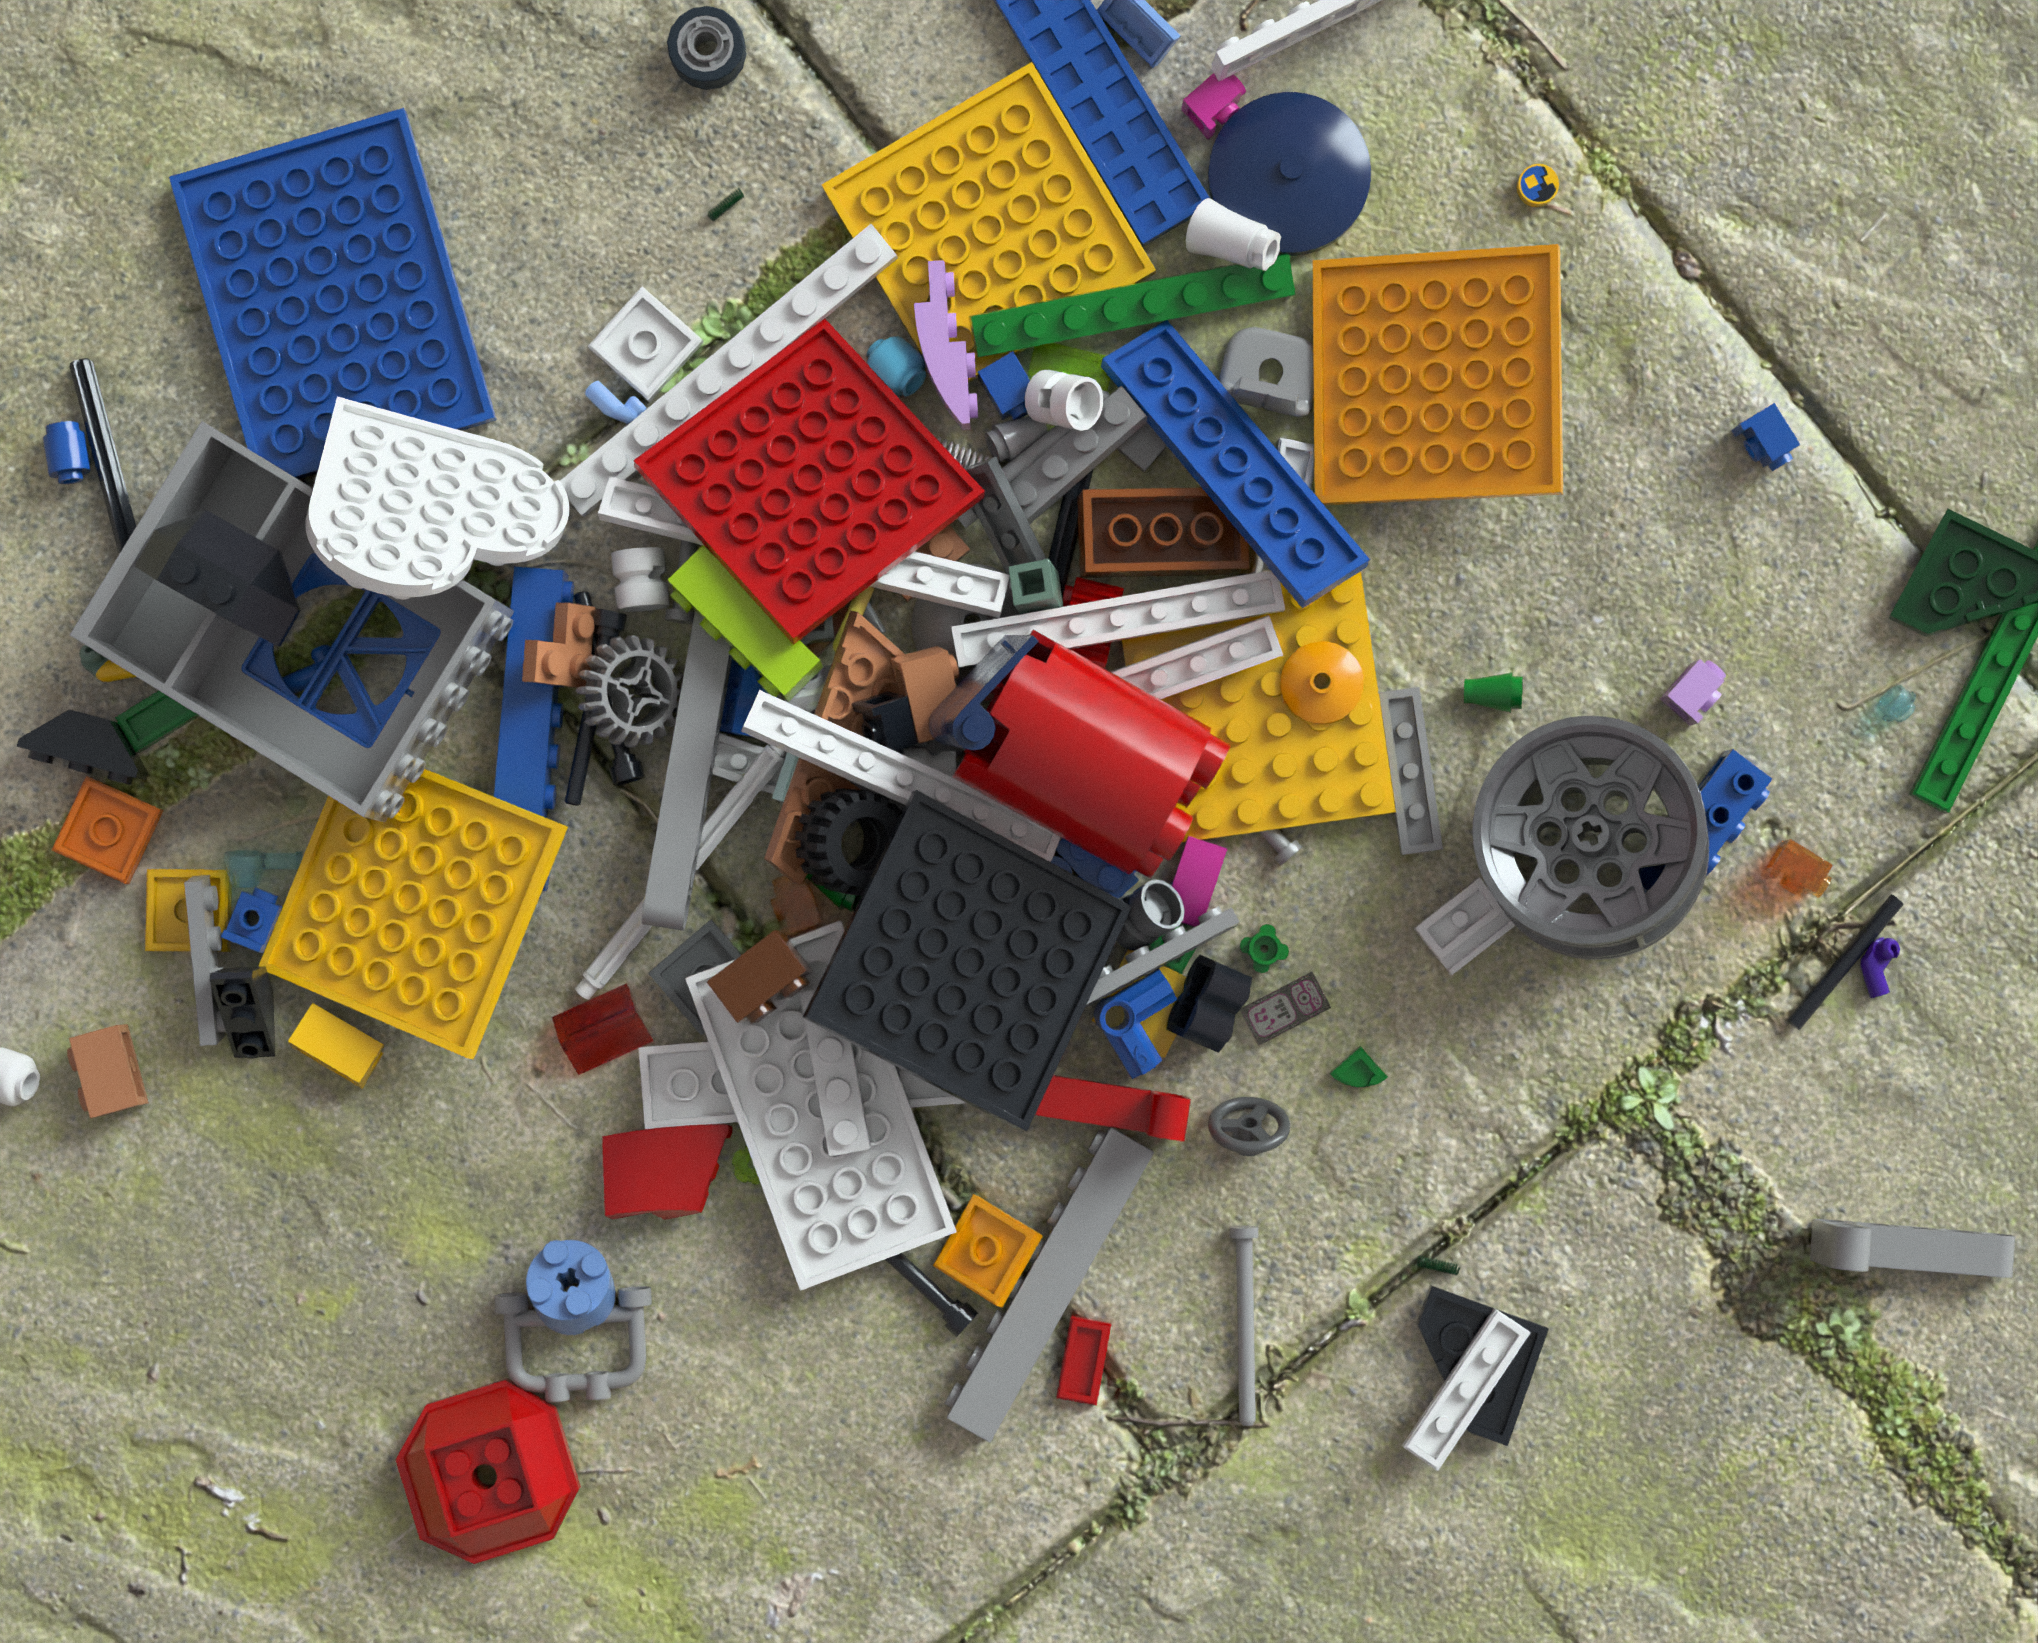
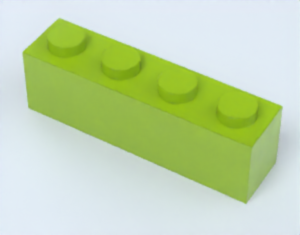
(736, 617)

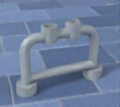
(558, 1385)

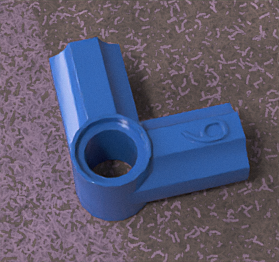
(1129, 1038)

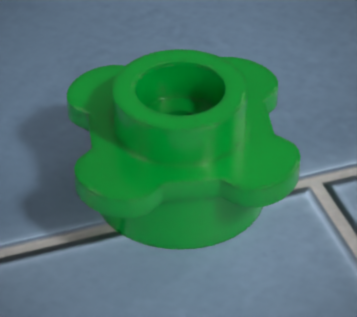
(1275, 952)

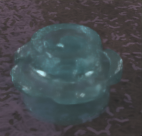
(1897, 704)

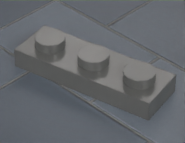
(1004, 517)

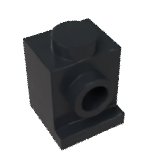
(887, 720)

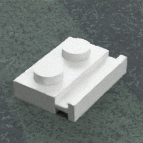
(1464, 926)

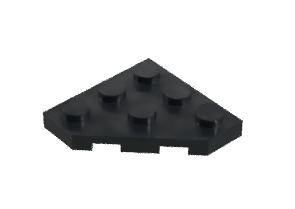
(1449, 1326)

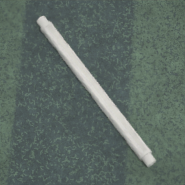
(713, 832)

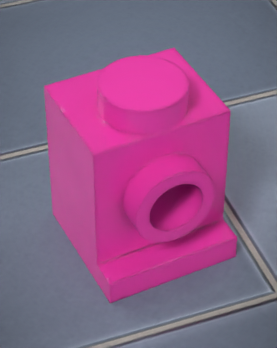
(1213, 102)

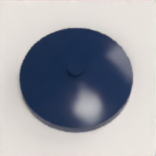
(1292, 168)

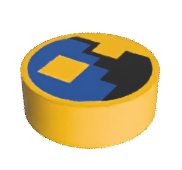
(1537, 185)

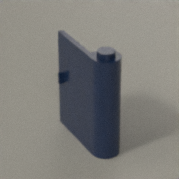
(960, 717)

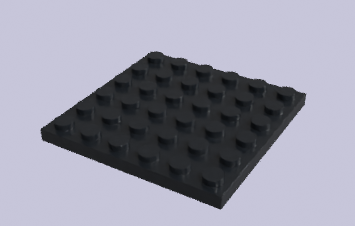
(968, 961)

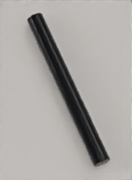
(1845, 962)

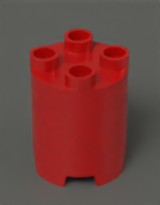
(1093, 758)

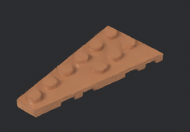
(857, 672)

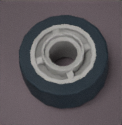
(703, 25)

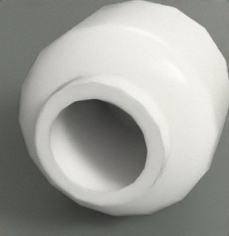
(17, 1077)

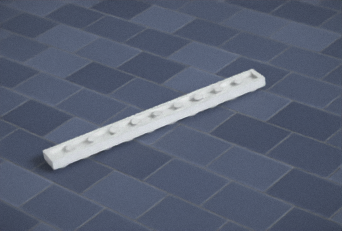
(753, 346)
(916, 576)

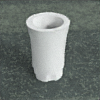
(1231, 237)

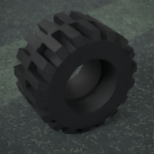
(824, 832)

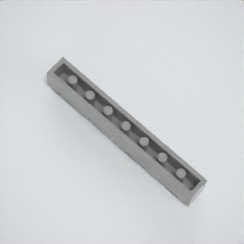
(1048, 1284)

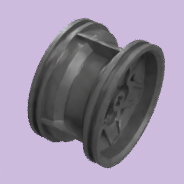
(1556, 761)

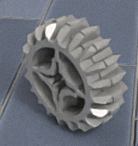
(644, 663)

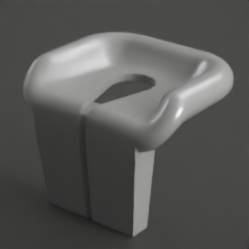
(1241, 371)

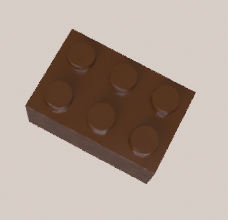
(760, 977)

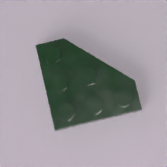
(1966, 578)

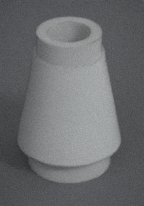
(1013, 437)

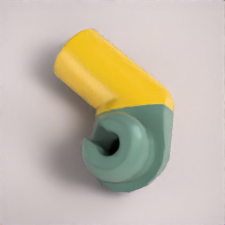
(102, 667)

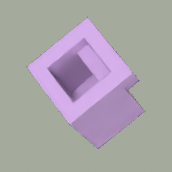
(1694, 691)

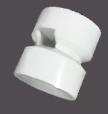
(1064, 400)
(640, 579)

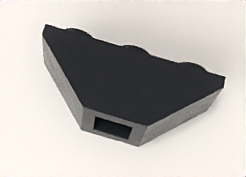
(86, 744)
(246, 1010)

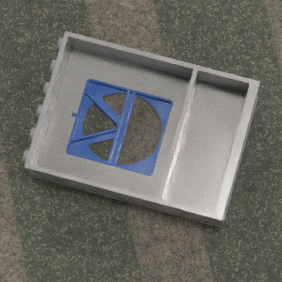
(234, 673)

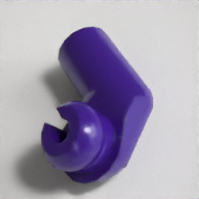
(1874, 963)

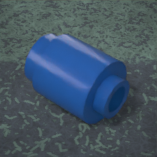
(66, 452)

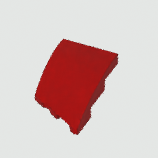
(661, 1169)

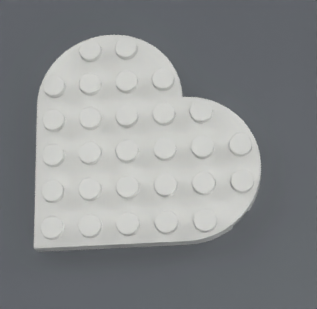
(416, 501)

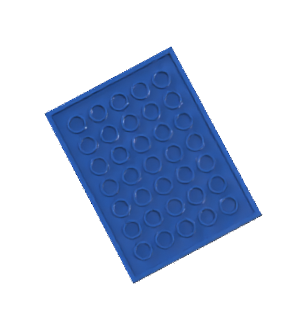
(330, 287)

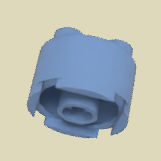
(561, 1266)

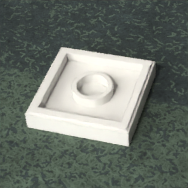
(645, 344)

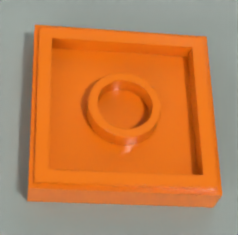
(107, 830)

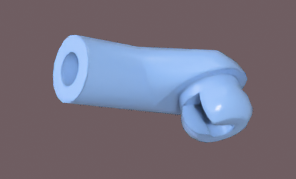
(611, 406)

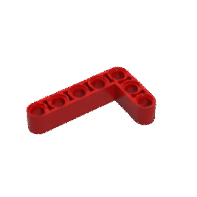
(1117, 1106)

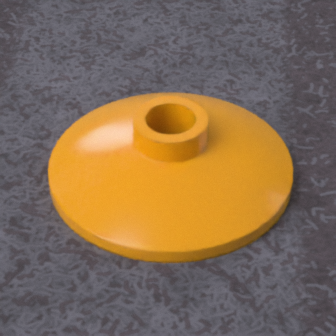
(1317, 704)

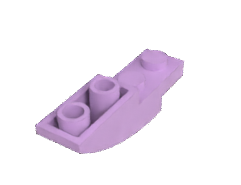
(946, 361)

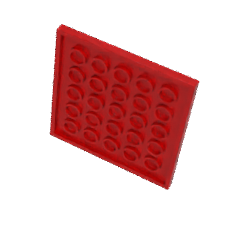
(809, 480)

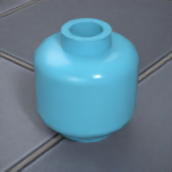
(897, 365)

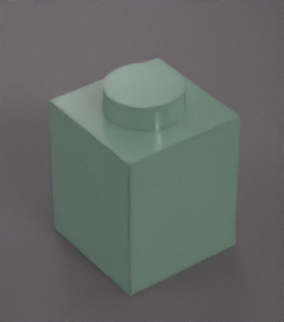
(1035, 586)

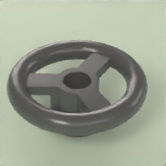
(1247, 1131)

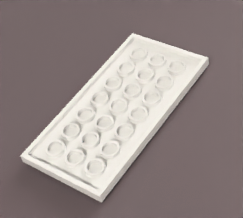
(827, 1209)

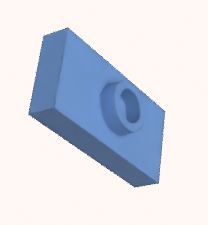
(1140, 28)

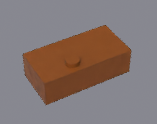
(1156, 534)

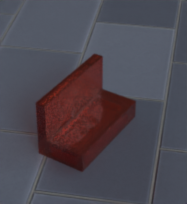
(601, 1029)

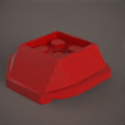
(517, 1438)

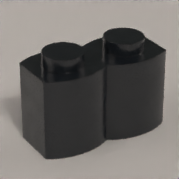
(1209, 1003)

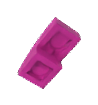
(1197, 877)

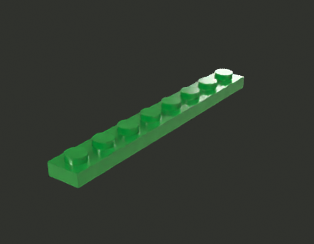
(1129, 306)

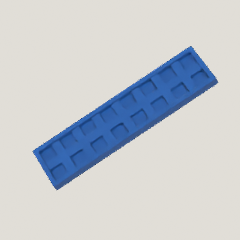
(1108, 112)

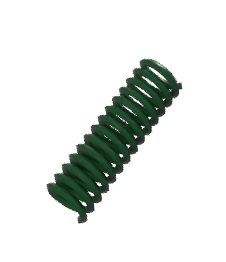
(714, 215)
(1433, 1267)

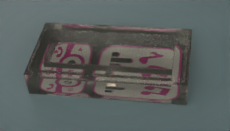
(1285, 1008)

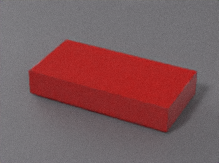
(1083, 1360)

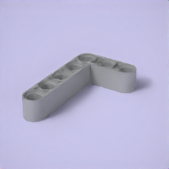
(1866, 1245)

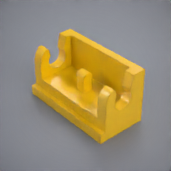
(336, 1045)

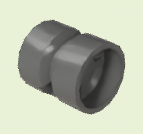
(1153, 913)

